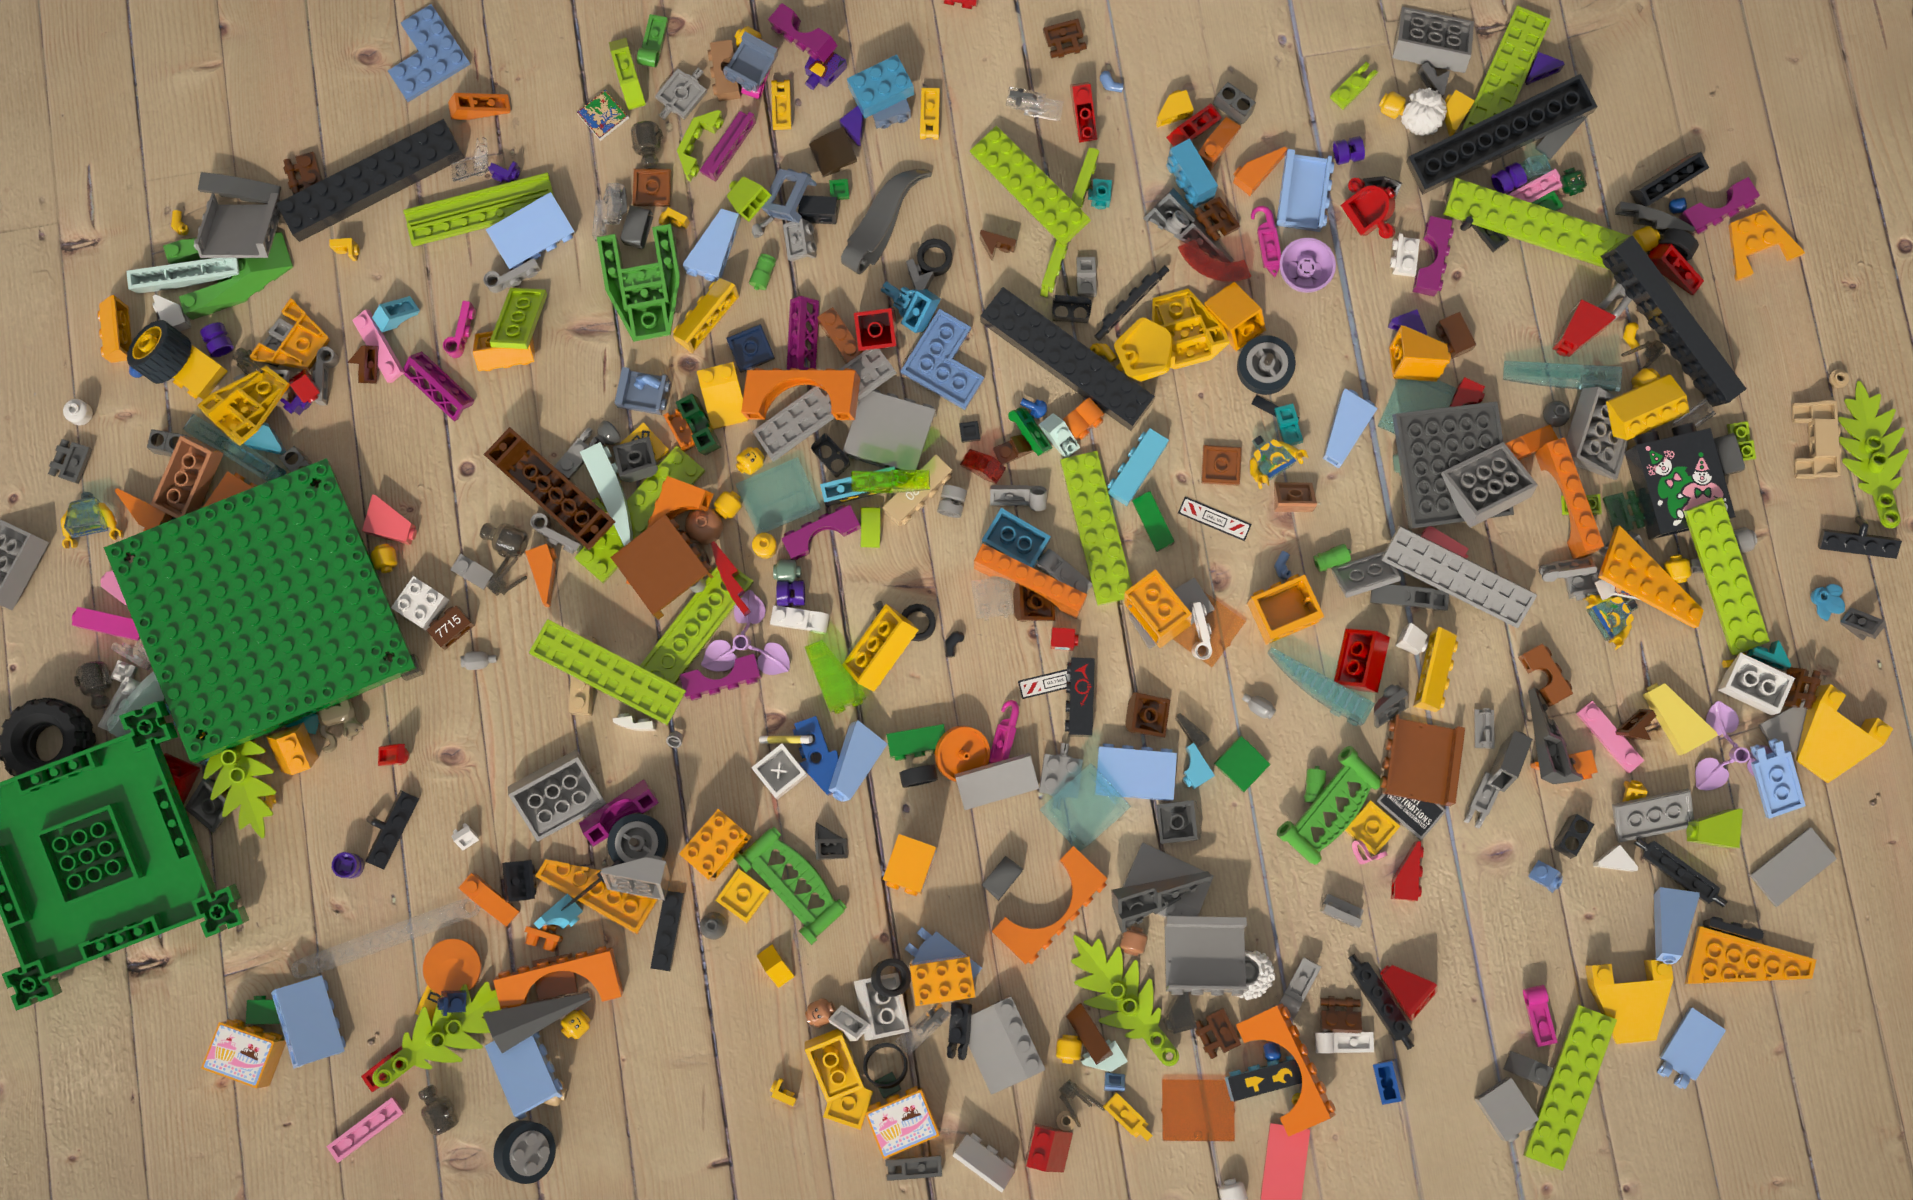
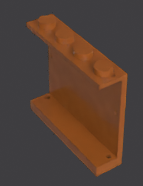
(661, 564)
(1422, 761)

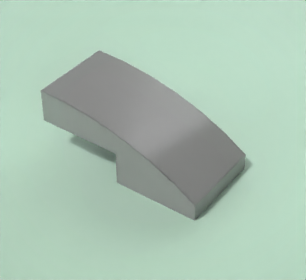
(1086, 276)
(277, 334)

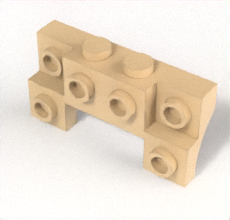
(1822, 437)

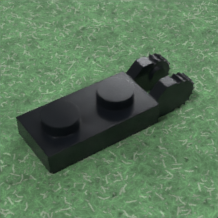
(1733, 928)
(959, 1029)

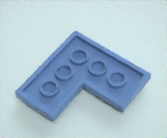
(437, 55)
(933, 362)

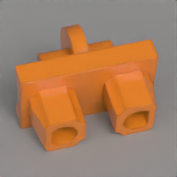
(551, 941)

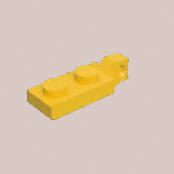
(1127, 1116)

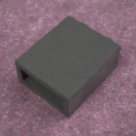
(1509, 761)

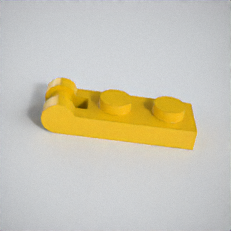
(781, 105)
(929, 113)

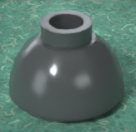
(1556, 413)
(607, 433)
(713, 925)

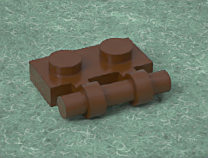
(1061, 33)
(308, 169)
(1221, 216)
(1797, 689)
(1340, 1021)
(1222, 1030)

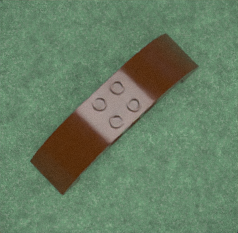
(549, 488)

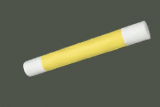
(785, 739)

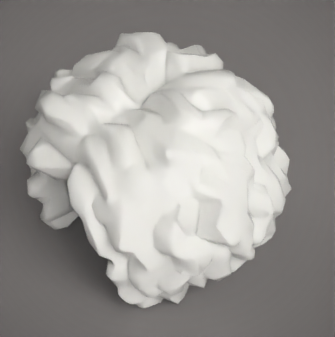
(1424, 112)
(1258, 974)

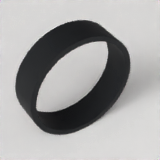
(868, 1055)

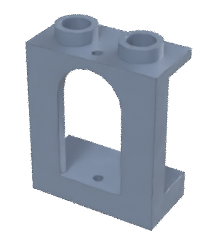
(788, 211)

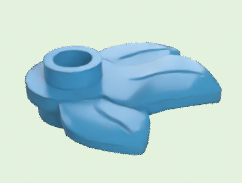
(1829, 602)

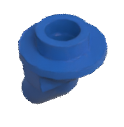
(1038, 408)

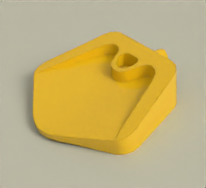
(1144, 350)

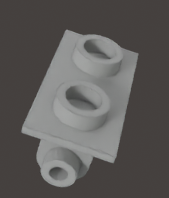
(1484, 728)

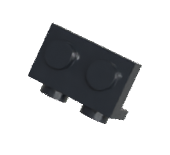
(519, 881)

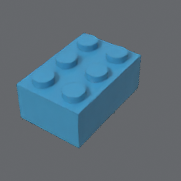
(880, 86)
(1191, 173)
(1016, 538)

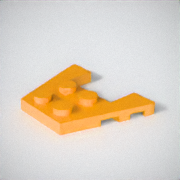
(1757, 234)
(300, 344)

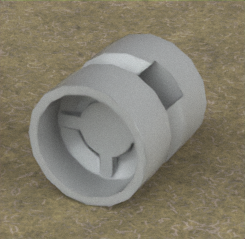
(953, 495)

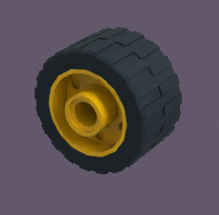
(159, 351)

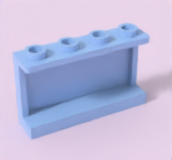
(1304, 192)
(530, 231)
(1139, 772)
(308, 1021)
(525, 1074)

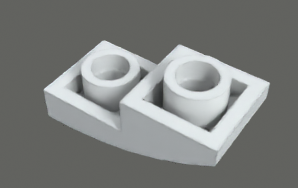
(627, 721)

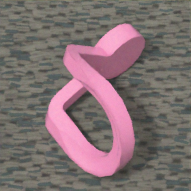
(1358, 856)

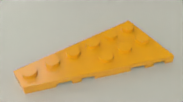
(1639, 575)
(617, 906)
(1729, 958)

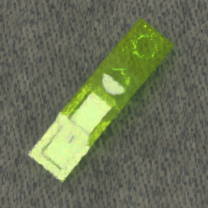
(890, 481)

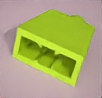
(747, 197)

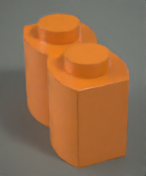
(1084, 418)

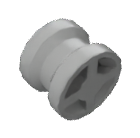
(1177, 222)

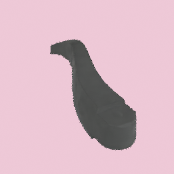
(876, 228)

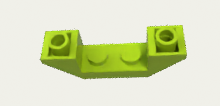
(626, 73)
(710, 122)

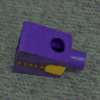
(824, 72)

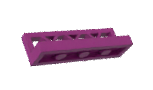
(728, 145)
(799, 333)
(438, 381)

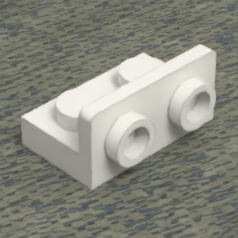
(1405, 256)

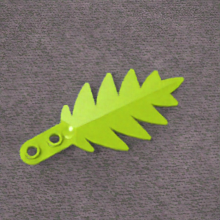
(1873, 452)
(244, 789)
(1122, 996)
(430, 1041)

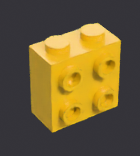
(199, 374)

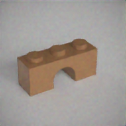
(721, 55)

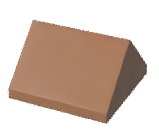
(1294, 497)

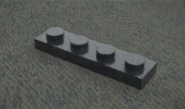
(667, 931)

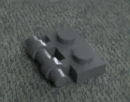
(74, 463)

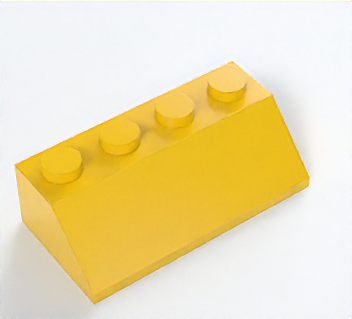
(706, 314)
(1646, 407)
(879, 647)
(1435, 670)

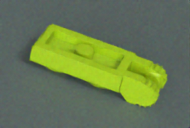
(1352, 87)

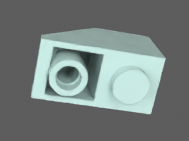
(1059, 435)
(1110, 1063)

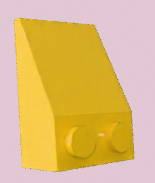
(722, 395)
(833, 1064)

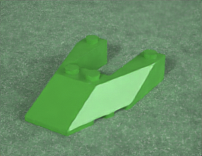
(233, 290)
(645, 293)

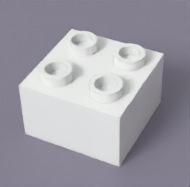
(420, 603)
(779, 771)

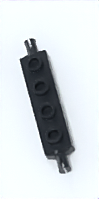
(1125, 307)
(1680, 872)
(1381, 1001)

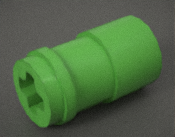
(761, 274)
(1334, 557)
(1314, 783)

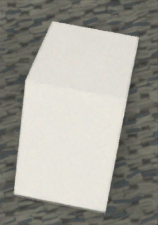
(1616, 859)

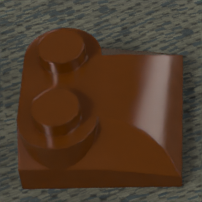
(1031, 605)
(1147, 715)

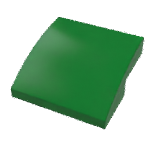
(1242, 763)

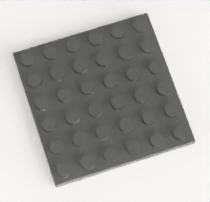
(1435, 442)

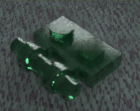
(1618, 512)

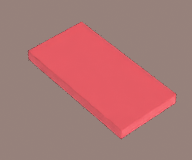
(1284, 1164)

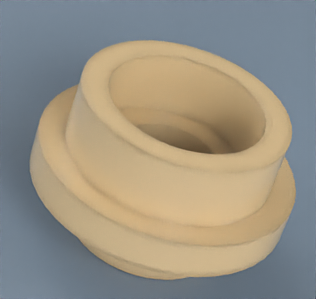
(1835, 382)
(1059, 1121)

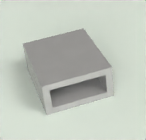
(1507, 1109)

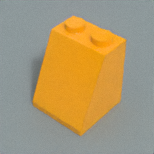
(1238, 315)
(1417, 356)
(293, 749)

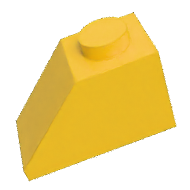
(1175, 108)
(1457, 108)

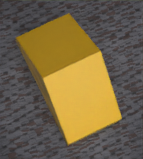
(775, 966)

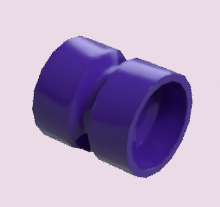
(1342, 149)
(1512, 177)
(217, 342)
(783, 593)
(347, 865)

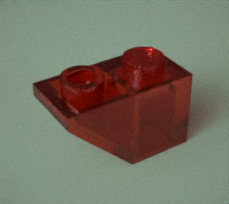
(983, 466)

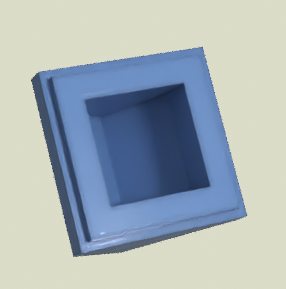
(1114, 1082)

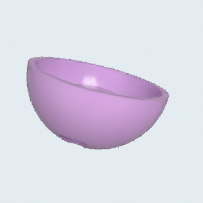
(1312, 257)

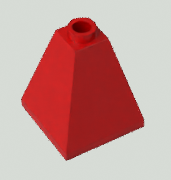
(1408, 989)

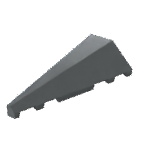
(1195, 229)
(1551, 747)
(1140, 900)
(518, 1023)

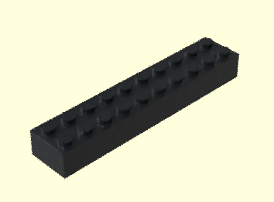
(1501, 134)
(370, 180)
(1672, 322)
(1067, 358)

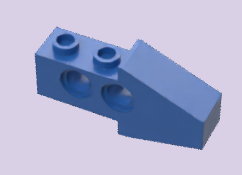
(822, 771)

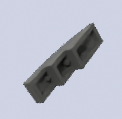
(237, 187)
(1652, 217)

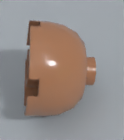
(704, 526)

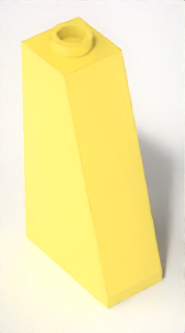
(1679, 721)

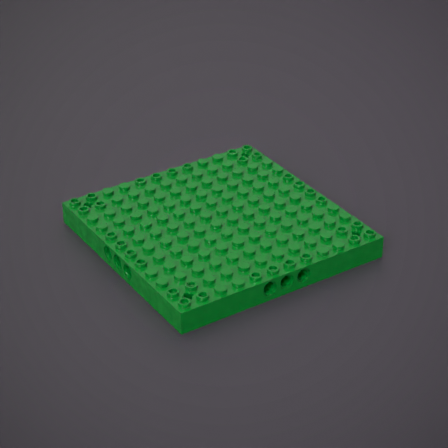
(259, 610)

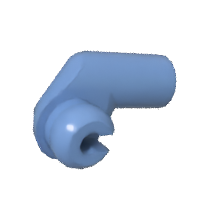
(1109, 84)
(647, 380)
(1280, 566)

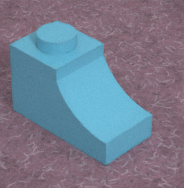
(393, 313)
(1198, 770)
(562, 918)

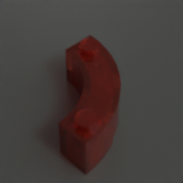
(1212, 268)

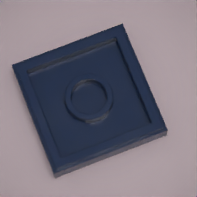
(750, 348)

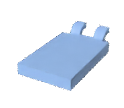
(1776, 779)
(936, 948)
(1690, 1047)

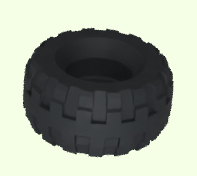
(27, 723)

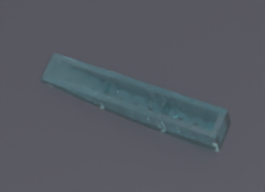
(1564, 375)
(240, 454)
(1324, 690)

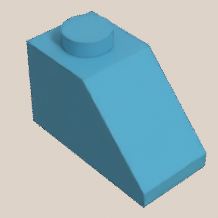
(266, 440)

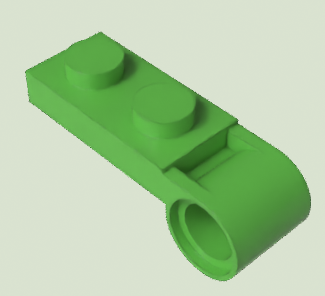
(653, 41)

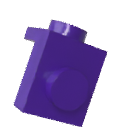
(499, 173)
(296, 405)

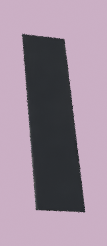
(1265, 405)

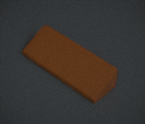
(1089, 1034)

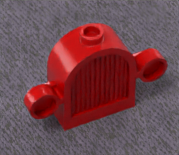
(1370, 208)

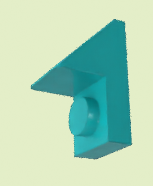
(1775, 657)

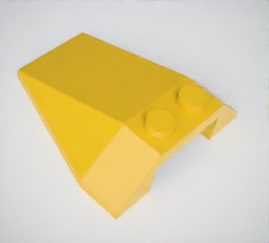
(1193, 328)
(244, 404)

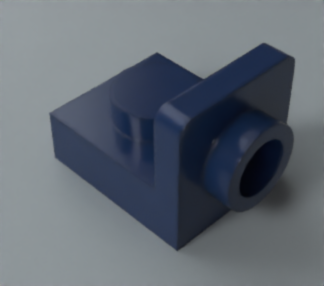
(452, 1002)

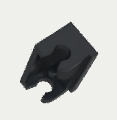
(818, 209)

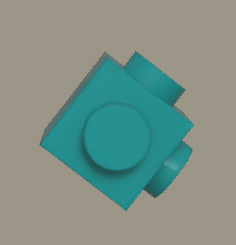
(1100, 193)

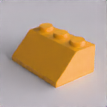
(114, 329)
(490, 357)

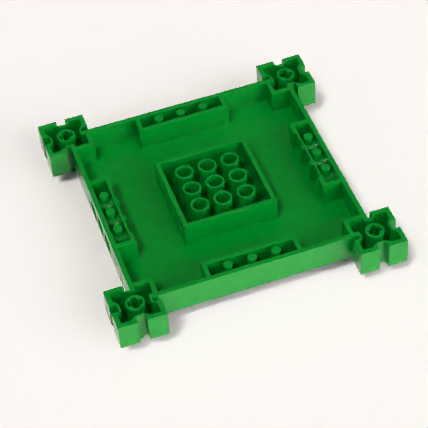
(100, 858)

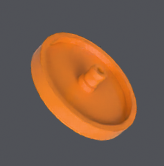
(961, 750)
(451, 965)

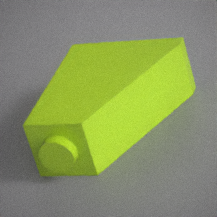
(1717, 829)

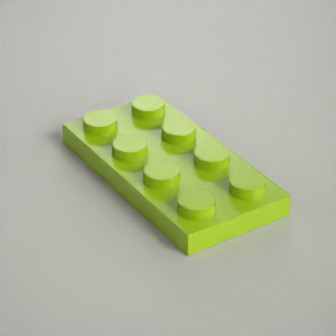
(518, 318)

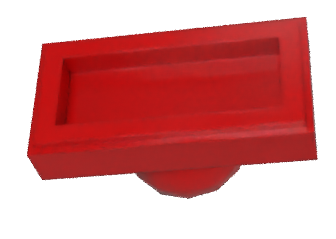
(392, 755)

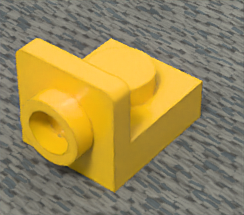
(676, 218)
(343, 245)
(1634, 790)
(785, 1096)

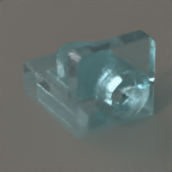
(1536, 166)

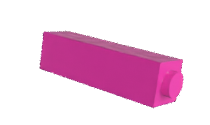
(105, 623)

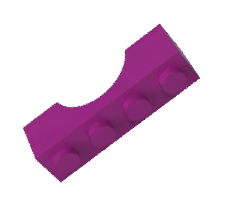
(816, 43)
(1738, 196)
(1436, 234)
(841, 521)
(744, 671)
(634, 800)

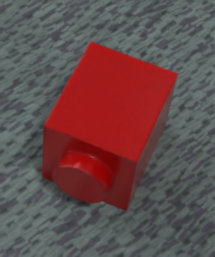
(1063, 639)

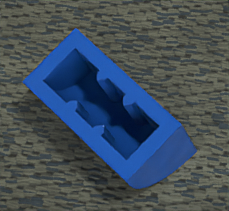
(1389, 1081)

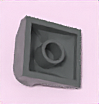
(635, 460)
(1393, 702)
(204, 809)
(1179, 822)

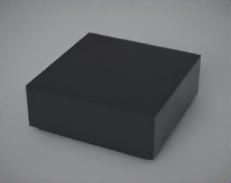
(969, 431)

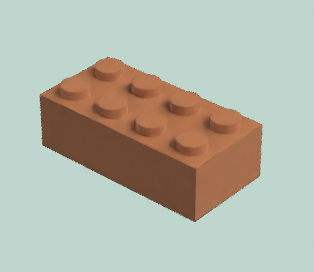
(186, 477)

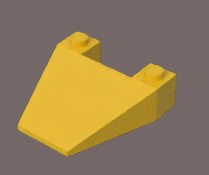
(1831, 741)
(1635, 1004)

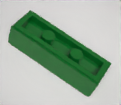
(1153, 521)

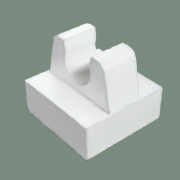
(123, 670)
(464, 837)

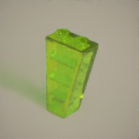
(834, 680)

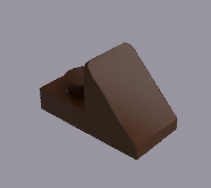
(992, 241)
(367, 359)
(1013, 449)
(1635, 726)

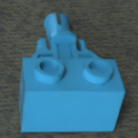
(913, 305)

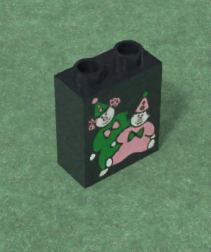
(1675, 476)

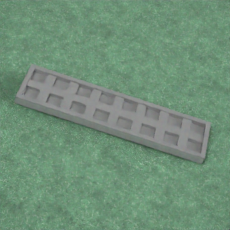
(814, 407)
(1458, 576)

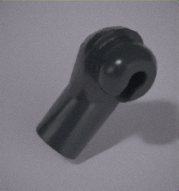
(951, 641)

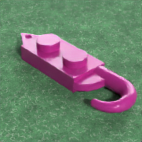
(1268, 241)
(1004, 734)

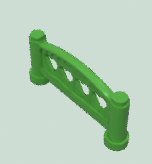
(1300, 834)
(758, 857)

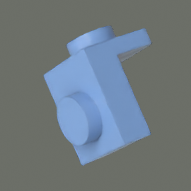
(1546, 876)

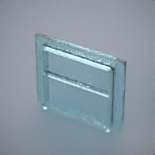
(1416, 396)
(777, 496)
(1085, 807)

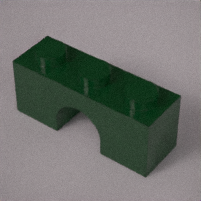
(703, 433)

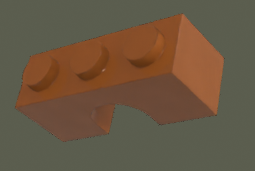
(839, 334)
(1540, 659)

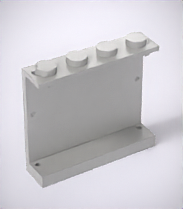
(237, 229)
(889, 431)
(1205, 955)

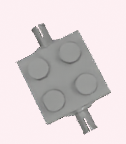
(681, 93)
(1058, 771)

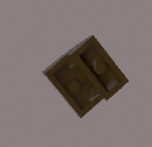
(833, 152)

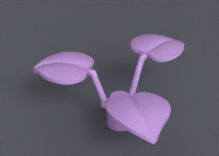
(721, 657)
(1708, 772)

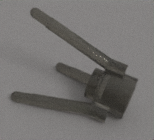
(1653, 351)
(243, 359)
(497, 584)
(1071, 1090)

